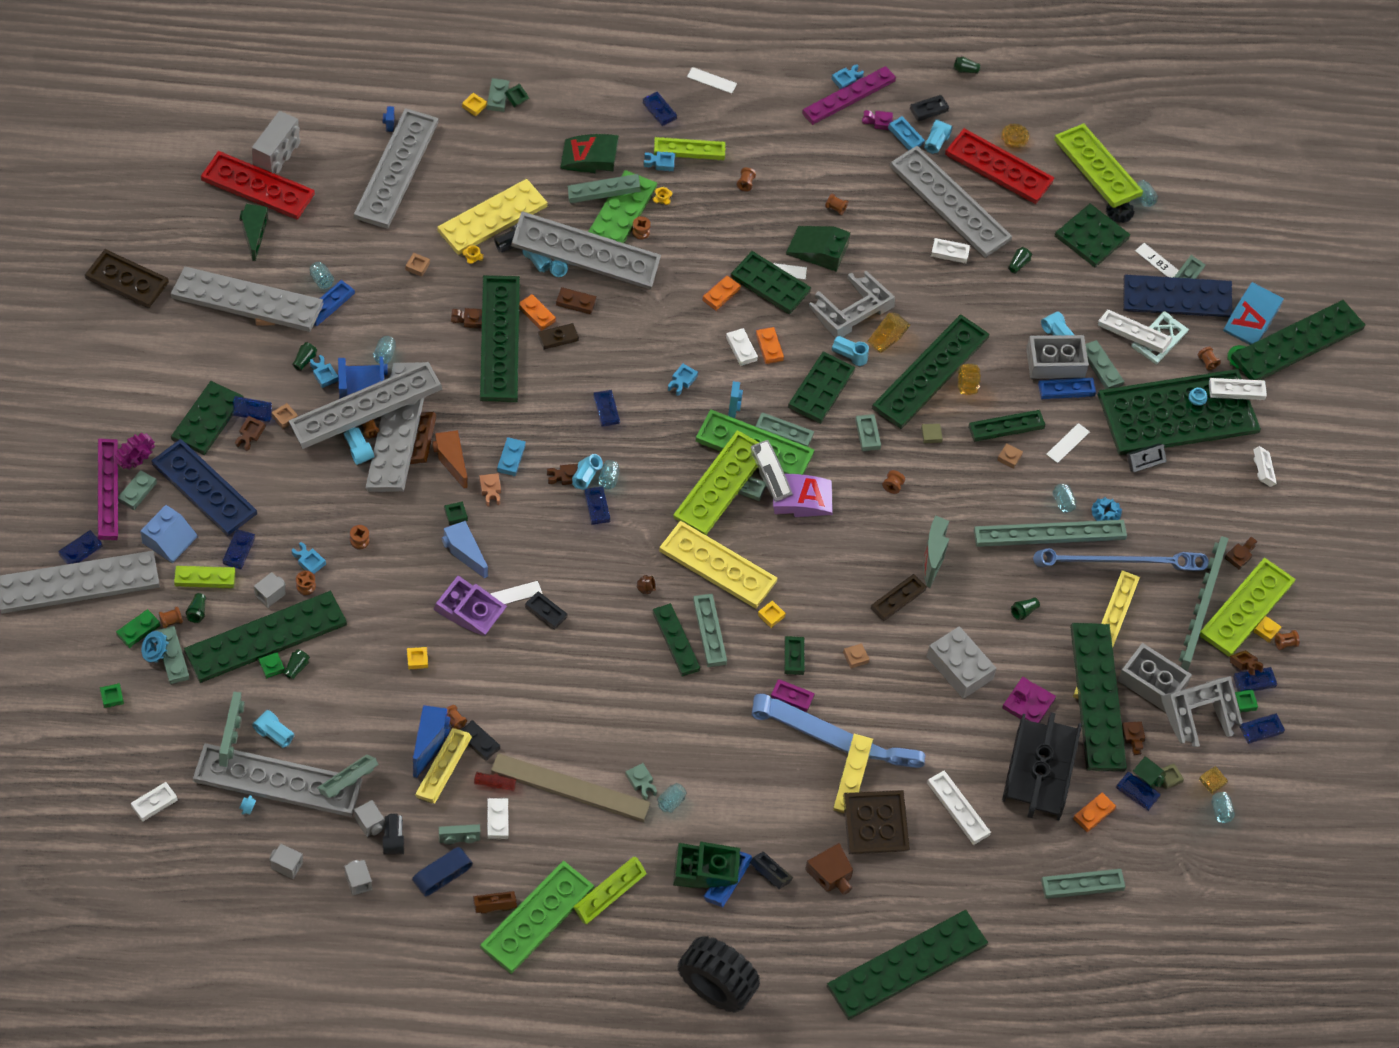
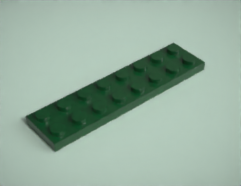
(500, 339)
(1298, 341)
(930, 371)
(265, 636)
(1098, 697)
(907, 964)

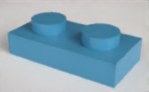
(906, 133)
(735, 400)
(511, 456)

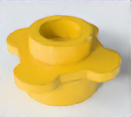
(662, 196)
(472, 254)

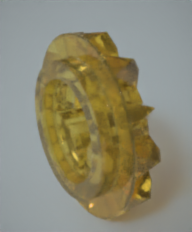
(1010, 130)

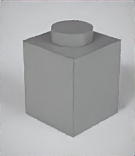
(270, 589)
(369, 818)
(286, 861)
(358, 877)

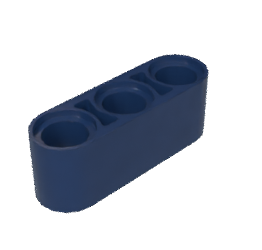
(442, 871)

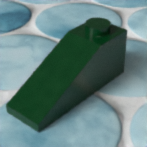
(254, 223)

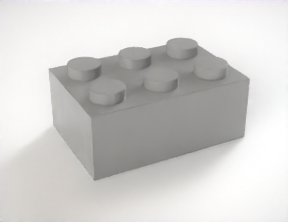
(276, 143)
(1057, 356)
(961, 662)
(1153, 675)

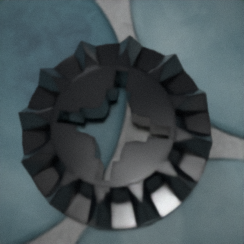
(1125, 216)

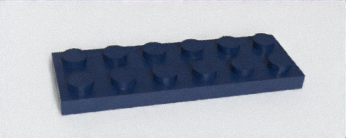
(1177, 295)
(204, 487)

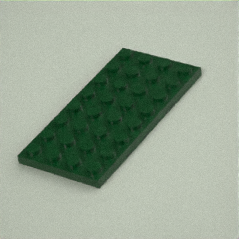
(1163, 413)

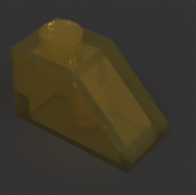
(888, 332)

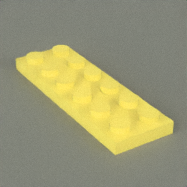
(491, 216)
(718, 564)

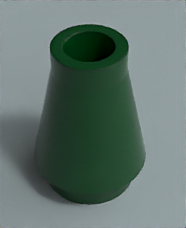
(965, 65)
(1020, 259)
(304, 355)
(1024, 608)
(196, 610)
(296, 664)

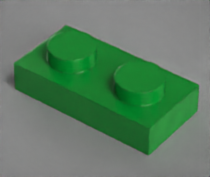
(138, 628)

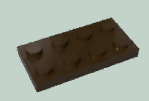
(126, 278)

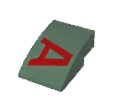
(935, 549)

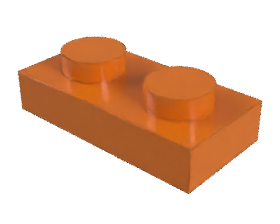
(721, 293)
(537, 312)
(769, 345)
(1094, 812)

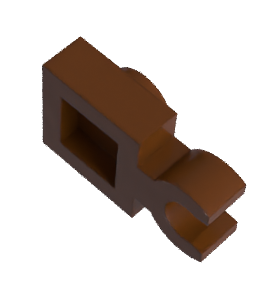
(250, 431)
(564, 475)
(1246, 661)

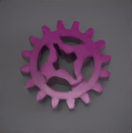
(135, 451)

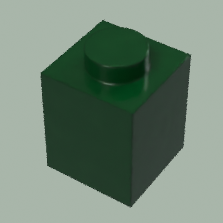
(1149, 773)

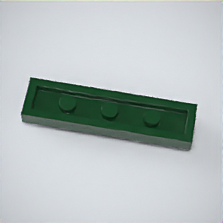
(1006, 425)
(676, 640)

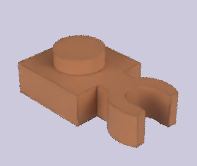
(490, 487)

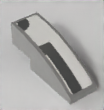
(771, 470)

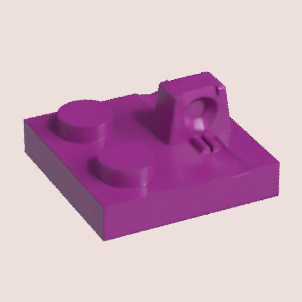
(1030, 700)

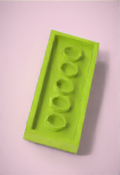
(1098, 165)
(718, 484)
(1247, 607)

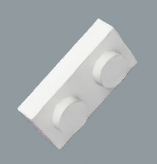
(950, 250)
(742, 347)
(1265, 467)
(154, 801)
(498, 818)

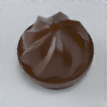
(646, 584)

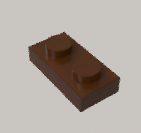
(576, 300)
(492, 902)

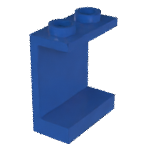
(359, 377)

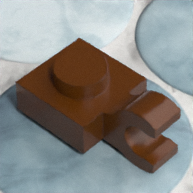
(471, 317)
(1240, 555)
(1134, 734)

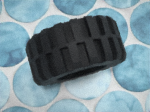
(718, 974)

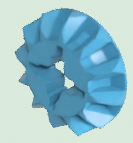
(1101, 504)
(148, 646)

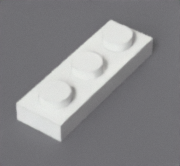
(1237, 389)

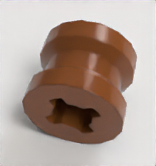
(638, 230)
(893, 482)
(356, 540)
(303, 578)

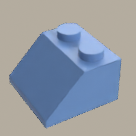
(168, 534)

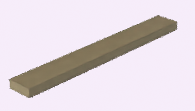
(571, 787)

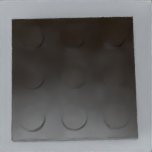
(876, 822)

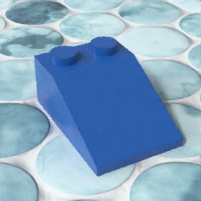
(431, 736)

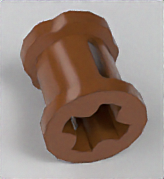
(746, 179)
(836, 204)
(1209, 353)
(370, 429)
(170, 617)
(1287, 640)
(457, 720)

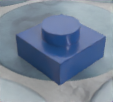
(388, 119)

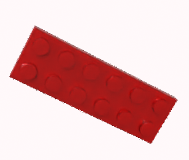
(999, 166)
(257, 185)

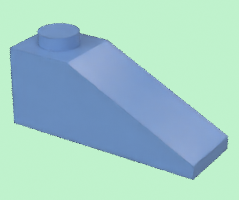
(463, 546)

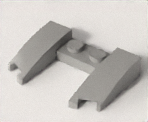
(875, 299)
(1217, 691)

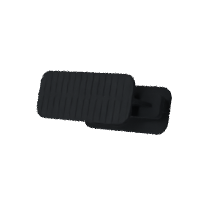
(1049, 790)

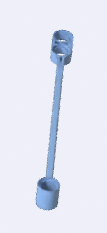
(1189, 559)
(766, 708)

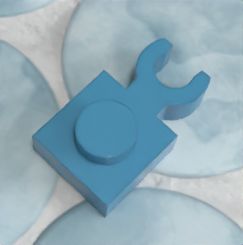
(846, 77)
(662, 161)
(324, 373)
(682, 377)
(310, 560)

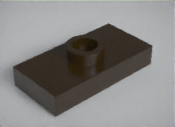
(558, 336)

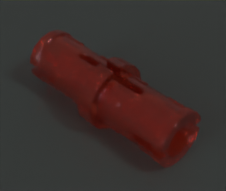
(495, 781)

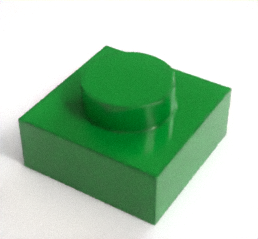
(271, 665)
(111, 695)
(1246, 701)

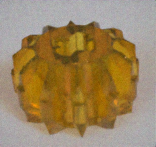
(969, 379)

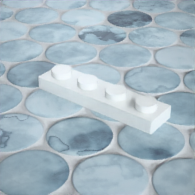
(1134, 331)
(958, 807)

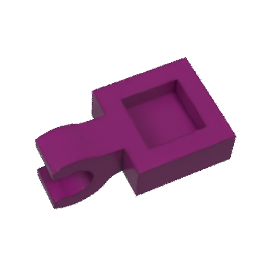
(880, 119)

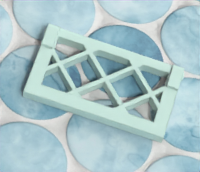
(1172, 324)

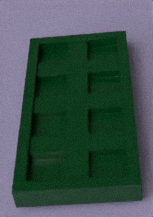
(770, 282)
(821, 387)
(206, 418)

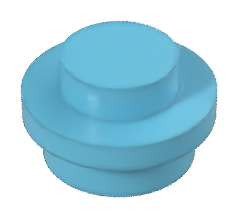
(558, 268)
(1198, 396)
(247, 805)

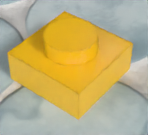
(474, 104)
(771, 614)
(1267, 629)
(417, 658)

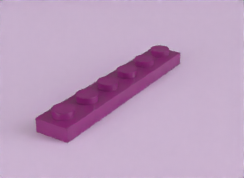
(849, 95)
(107, 489)

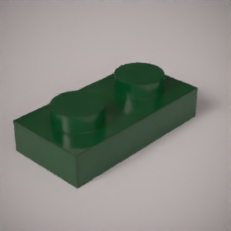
(794, 655)

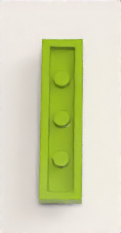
(691, 148)
(610, 890)

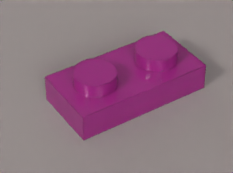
(792, 695)

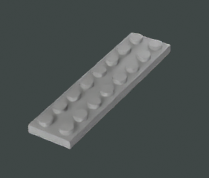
(396, 168)
(951, 201)
(586, 250)
(247, 299)
(365, 405)
(394, 443)
(78, 582)
(274, 780)

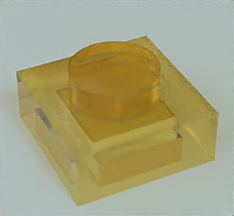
(1213, 780)

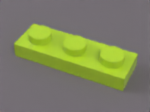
(204, 577)

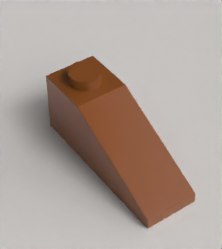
(450, 455)

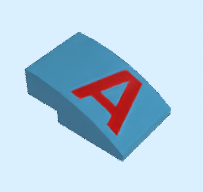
(1253, 314)

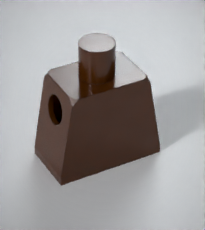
(831, 869)

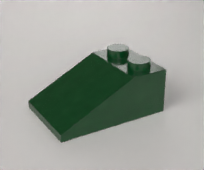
(820, 245)

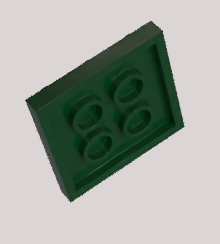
(1092, 235)

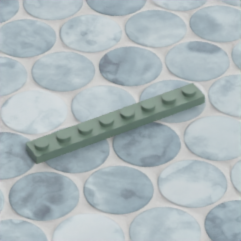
(1050, 533)
(1200, 609)

